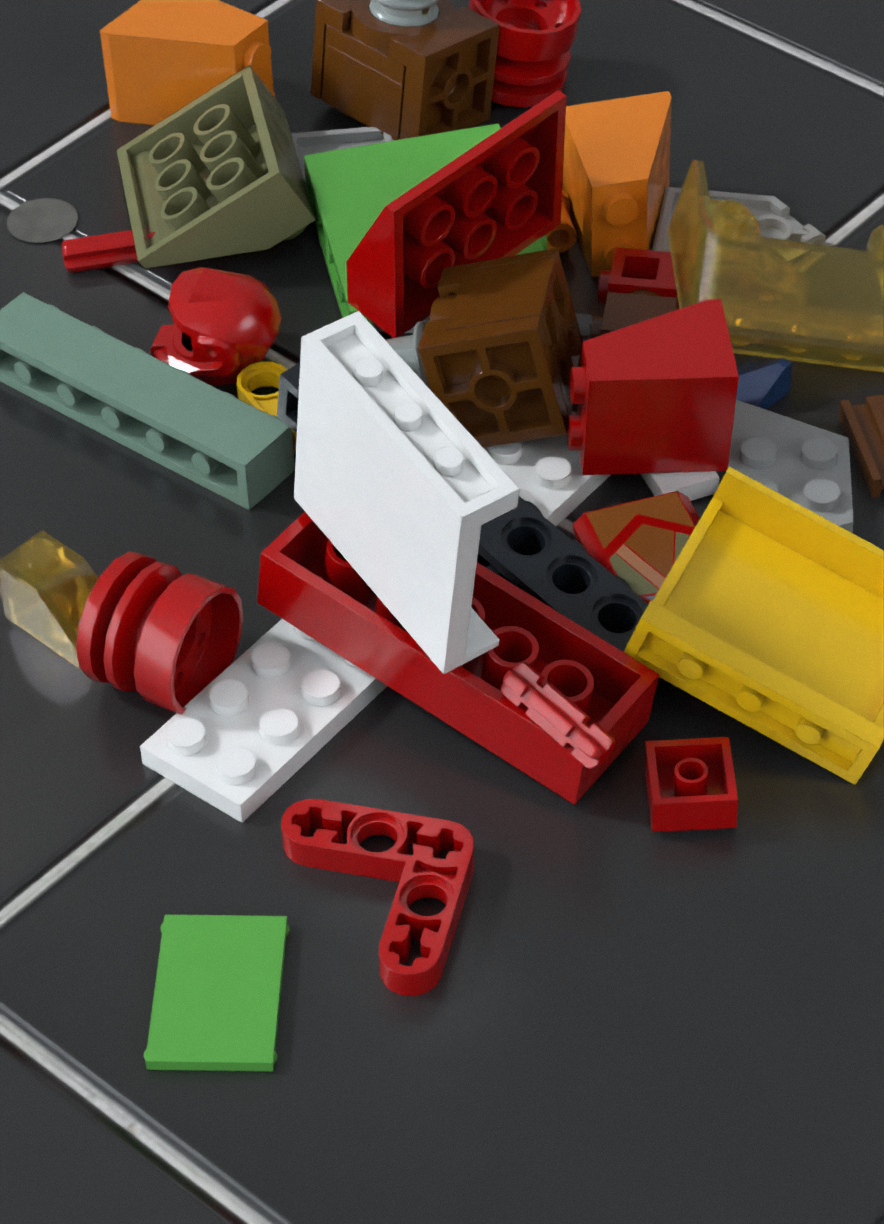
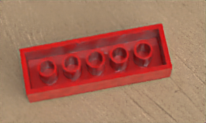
(325, 598)

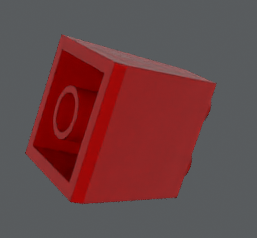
(656, 395)

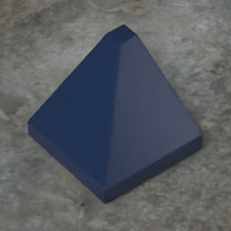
(763, 381)

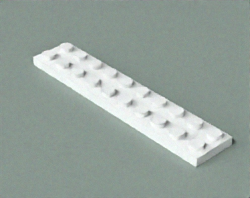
(295, 693)

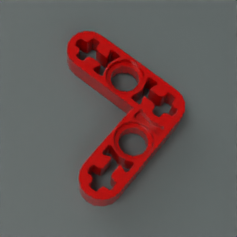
(417, 875)

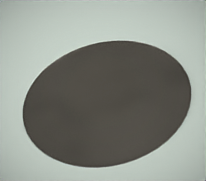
(42, 220)

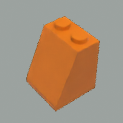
(176, 51)
(616, 173)

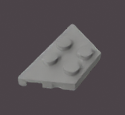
(794, 461)

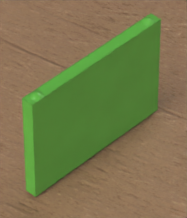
(217, 993)

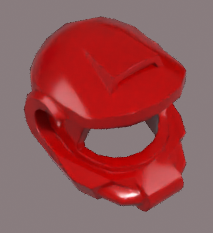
(226, 318)

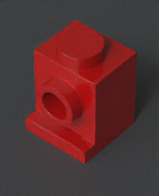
(637, 271)

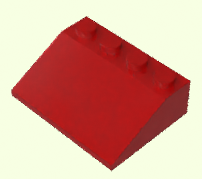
(465, 213)

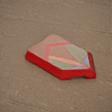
(639, 538)

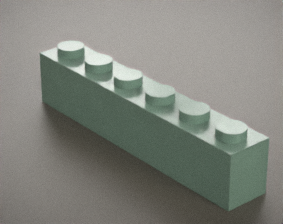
(143, 402)

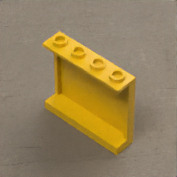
(776, 625)

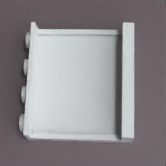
(396, 485)

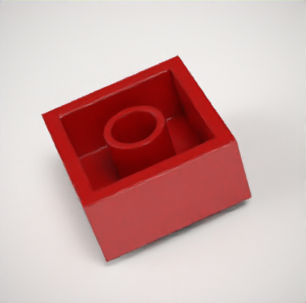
(691, 784)

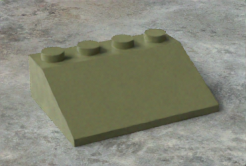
(215, 177)

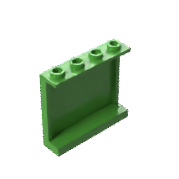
(356, 184)

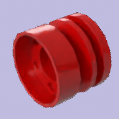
(531, 47)
(158, 630)

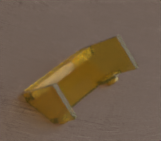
(778, 292)

